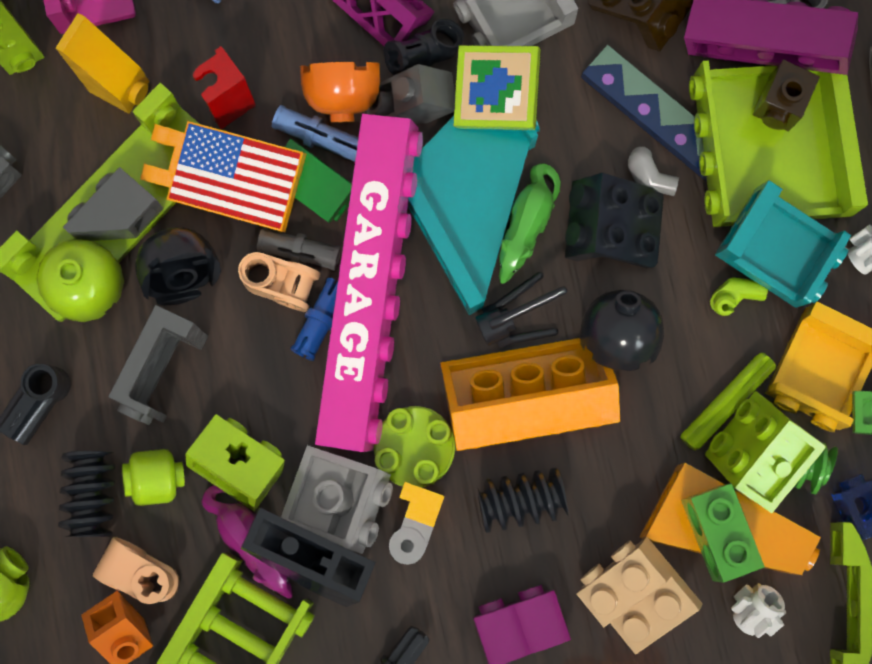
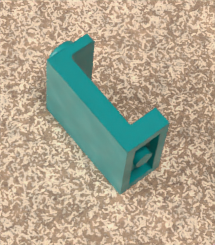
(782, 247)

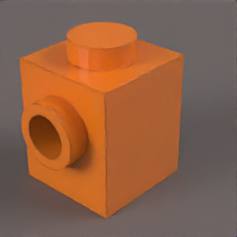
(116, 630)

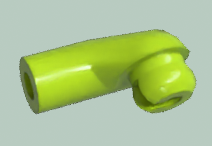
(733, 292)

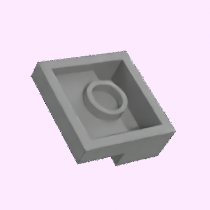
(338, 499)

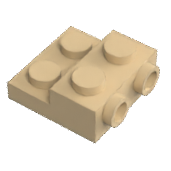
(638, 594)

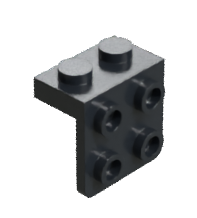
(614, 221)

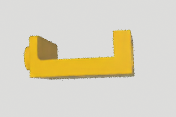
(823, 367)

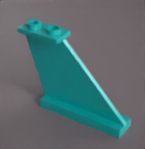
(466, 201)

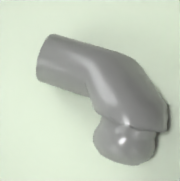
(646, 173)

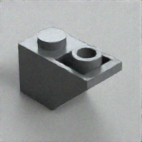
(416, 94)
(114, 211)

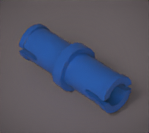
(318, 322)

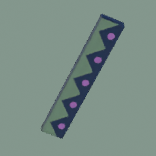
(646, 105)

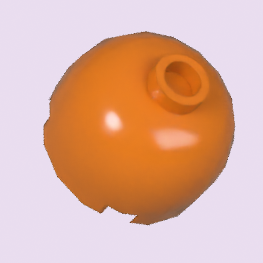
(340, 88)

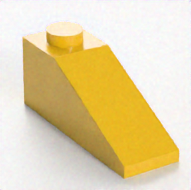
(102, 65)

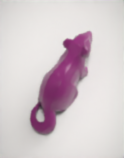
(233, 525)

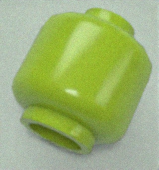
(152, 477)

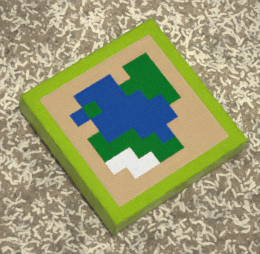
(497, 87)

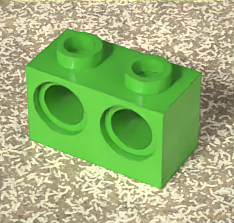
(722, 533)

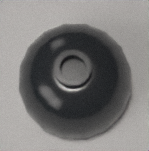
(175, 265)
(622, 330)

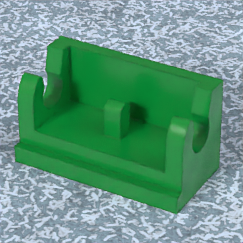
(321, 187)

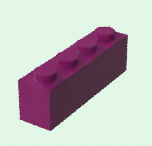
(773, 32)

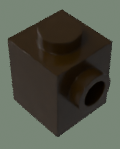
(785, 96)

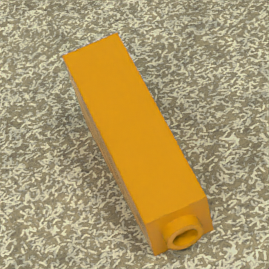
(780, 542)

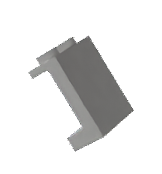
(515, 20)

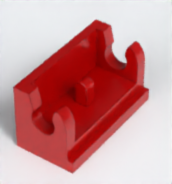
(230, 94)

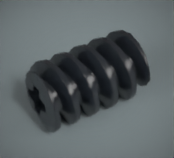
(86, 494)
(522, 499)

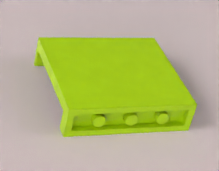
(811, 162)

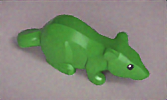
(528, 219)

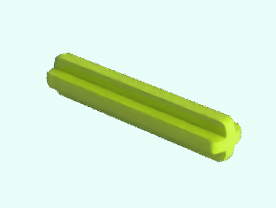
(728, 401)

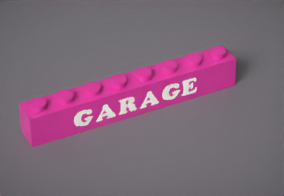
(368, 283)

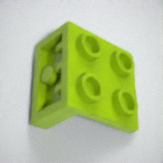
(763, 452)

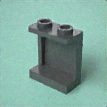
(149, 361)

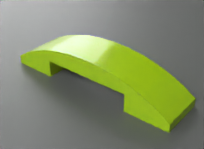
(849, 550)

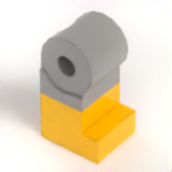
(412, 538)

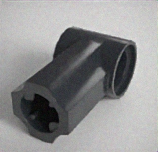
(30, 404)

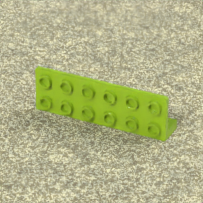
(22, 256)

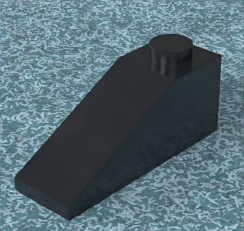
(308, 558)

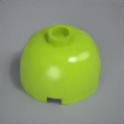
(80, 280)

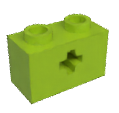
(243, 481)

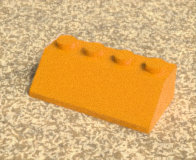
(528, 394)

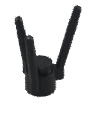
(498, 322)

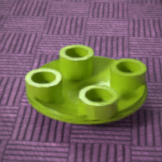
(415, 446)

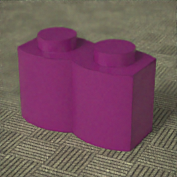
(521, 626)

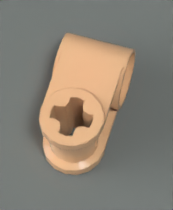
(281, 280)
(130, 570)

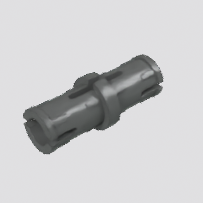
(299, 248)

